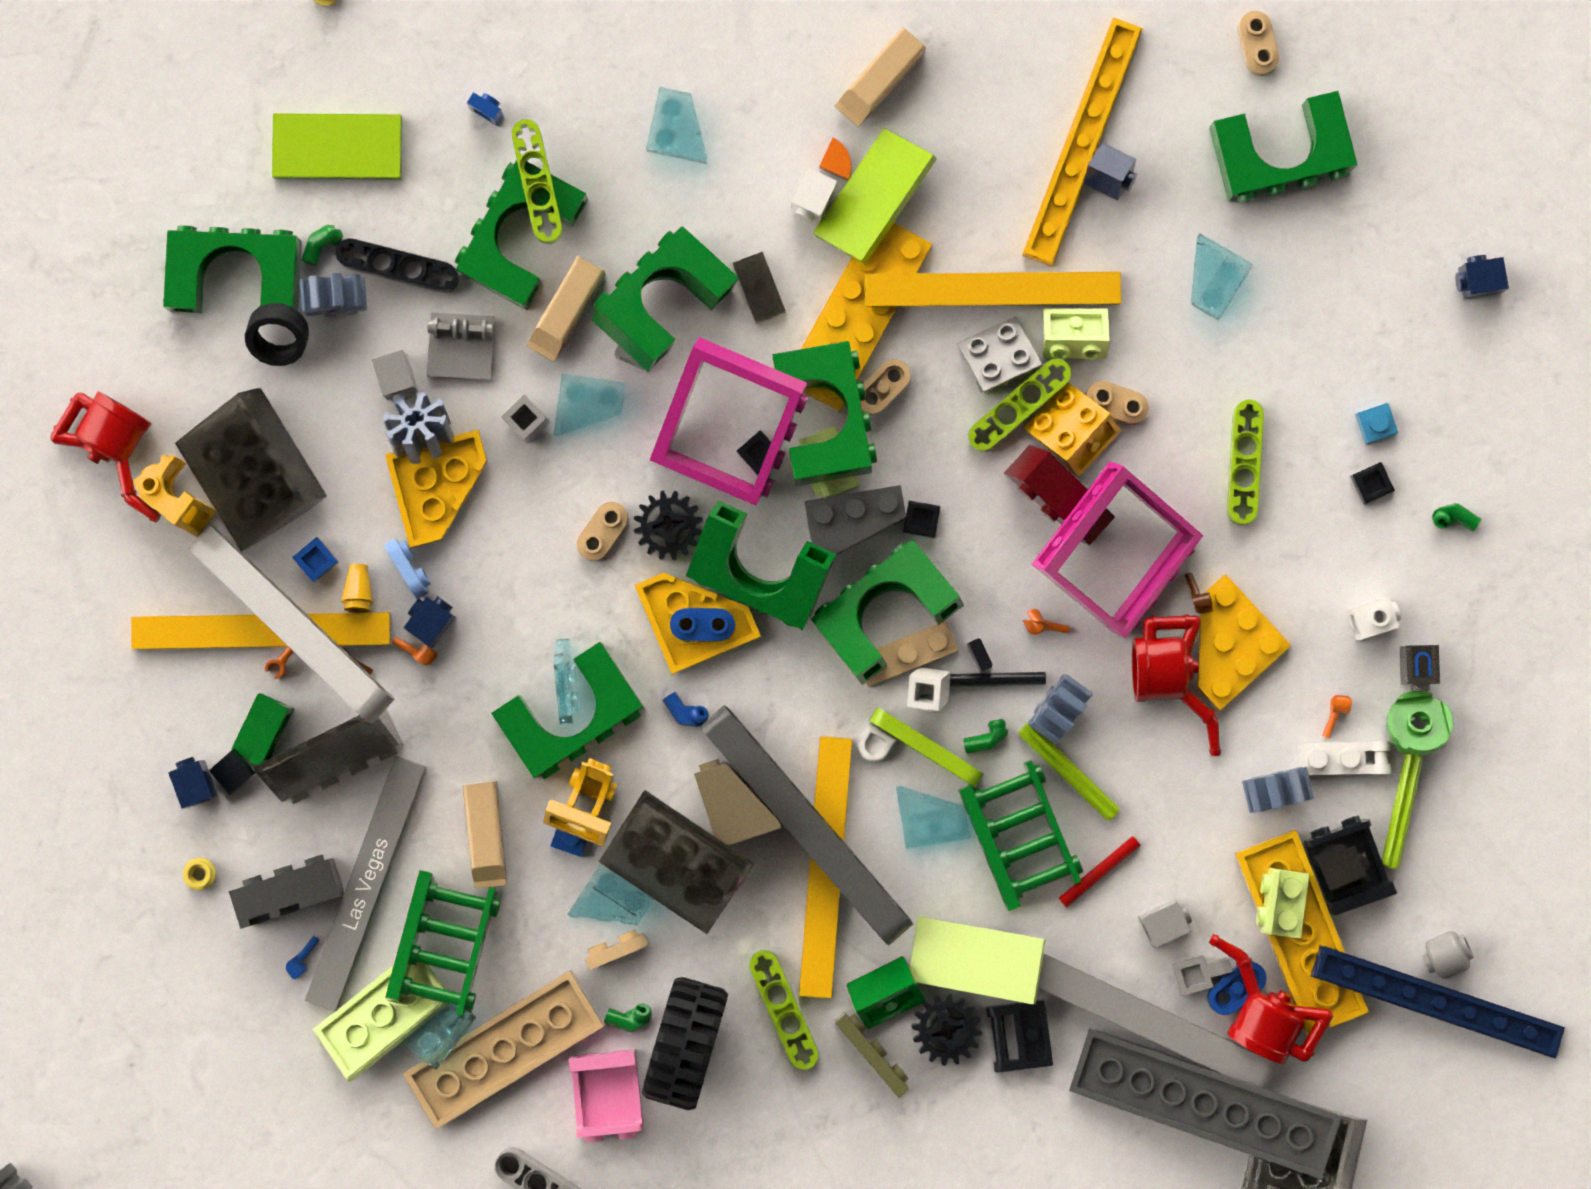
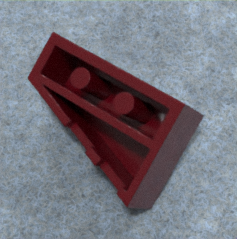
(1052, 487)

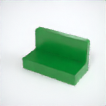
(262, 729)
(885, 993)

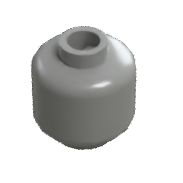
(1447, 955)

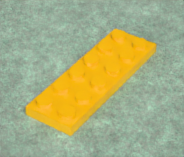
(845, 311)
(1294, 954)

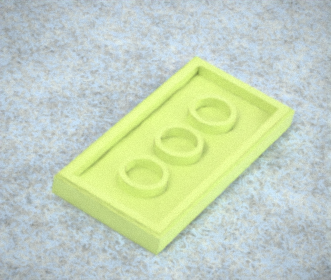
(977, 960)
(372, 1026)

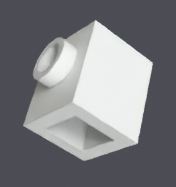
(813, 195)
(1374, 618)
(928, 689)

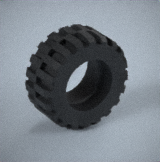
(684, 1043)

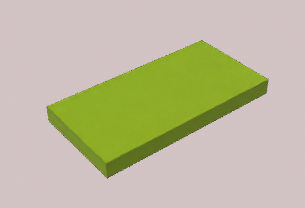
(337, 146)
(874, 196)

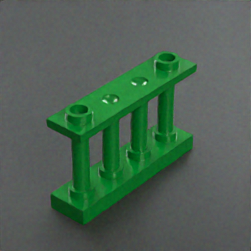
(988, 830)
(411, 954)

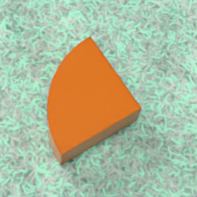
(837, 160)

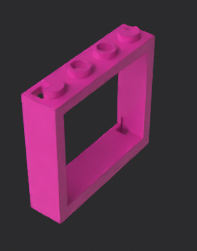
(750, 370)
(1084, 517)

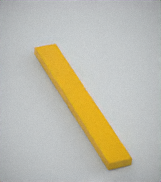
(1082, 141)
(992, 289)
(251, 631)
(822, 894)

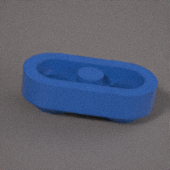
(702, 624)
(1234, 986)

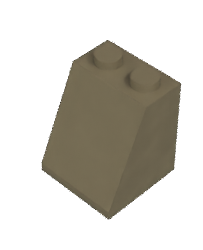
(731, 805)

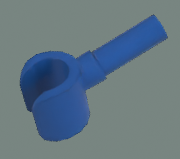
(295, 966)

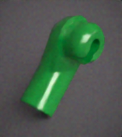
(318, 240)
(1454, 514)
(987, 741)
(631, 1020)

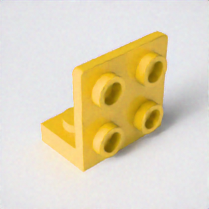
(1073, 428)

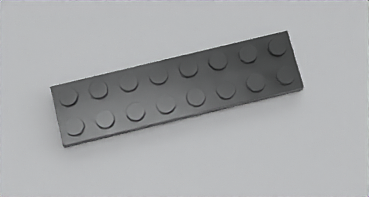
(1205, 1103)

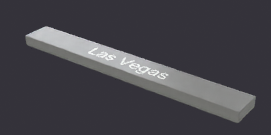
(365, 883)

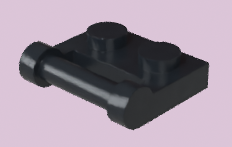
(1030, 1033)

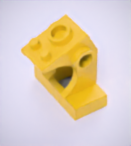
(184, 511)
(593, 781)

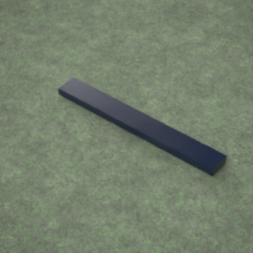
(1437, 1001)

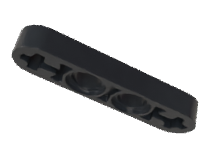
(398, 262)

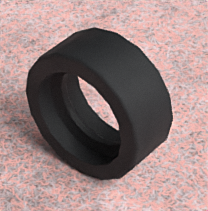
(284, 316)

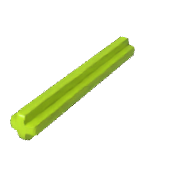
(1069, 772)
(1402, 811)

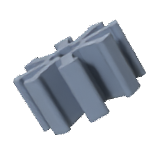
(333, 295)
(418, 427)
(1060, 708)
(1278, 789)

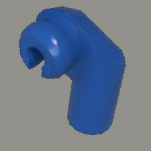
(683, 714)

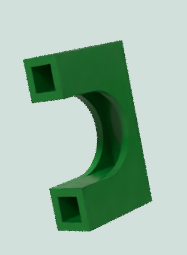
(1247, 174)
(192, 251)
(482, 259)
(677, 259)
(848, 452)
(718, 567)
(903, 571)
(614, 704)

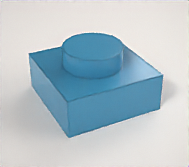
(1376, 423)

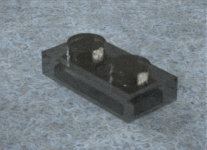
(759, 287)

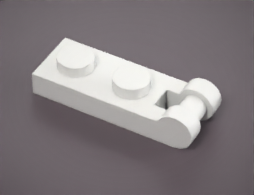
(1344, 757)

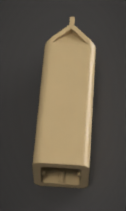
(880, 77)
(566, 309)
(485, 834)

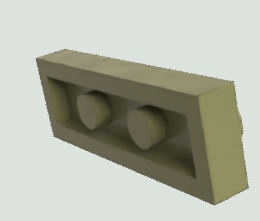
(873, 1053)

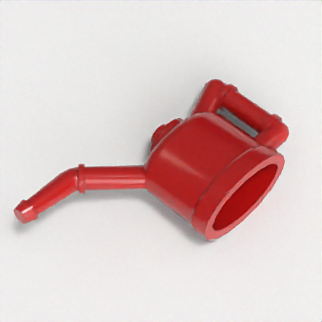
(108, 434)
(1166, 667)
(1271, 1021)

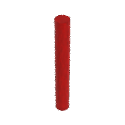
(1099, 871)

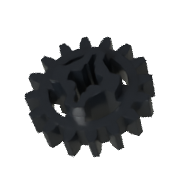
(670, 539)
(931, 1033)

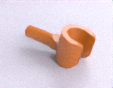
(1038, 624)
(424, 655)
(281, 661)
(1338, 705)

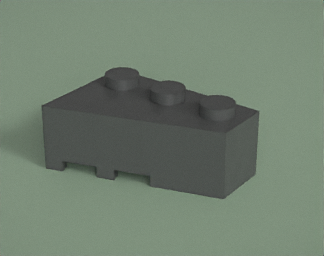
(852, 518)
(286, 891)

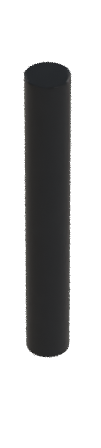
(998, 679)

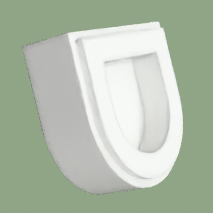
(875, 744)

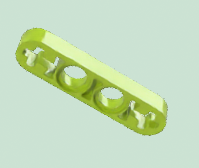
(539, 181)
(1022, 408)
(1250, 462)
(926, 747)
(783, 1009)

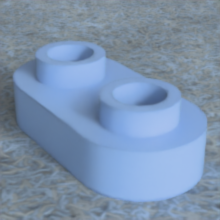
(401, 555)

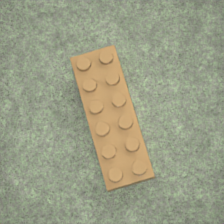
(505, 1049)

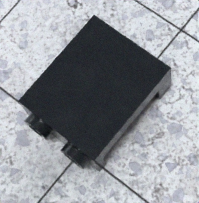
(1352, 833)

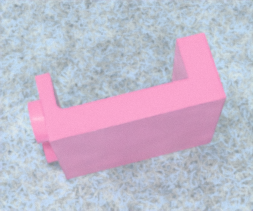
(606, 1095)

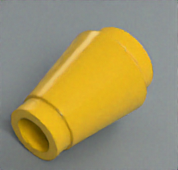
(357, 589)

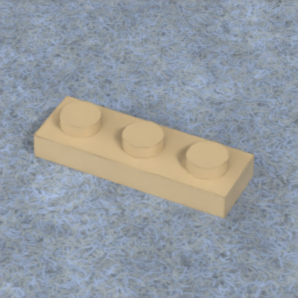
(915, 651)

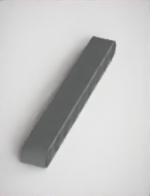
(806, 825)

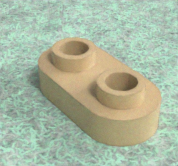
(1258, 41)
(883, 388)
(1117, 402)
(602, 531)
(602, 954)

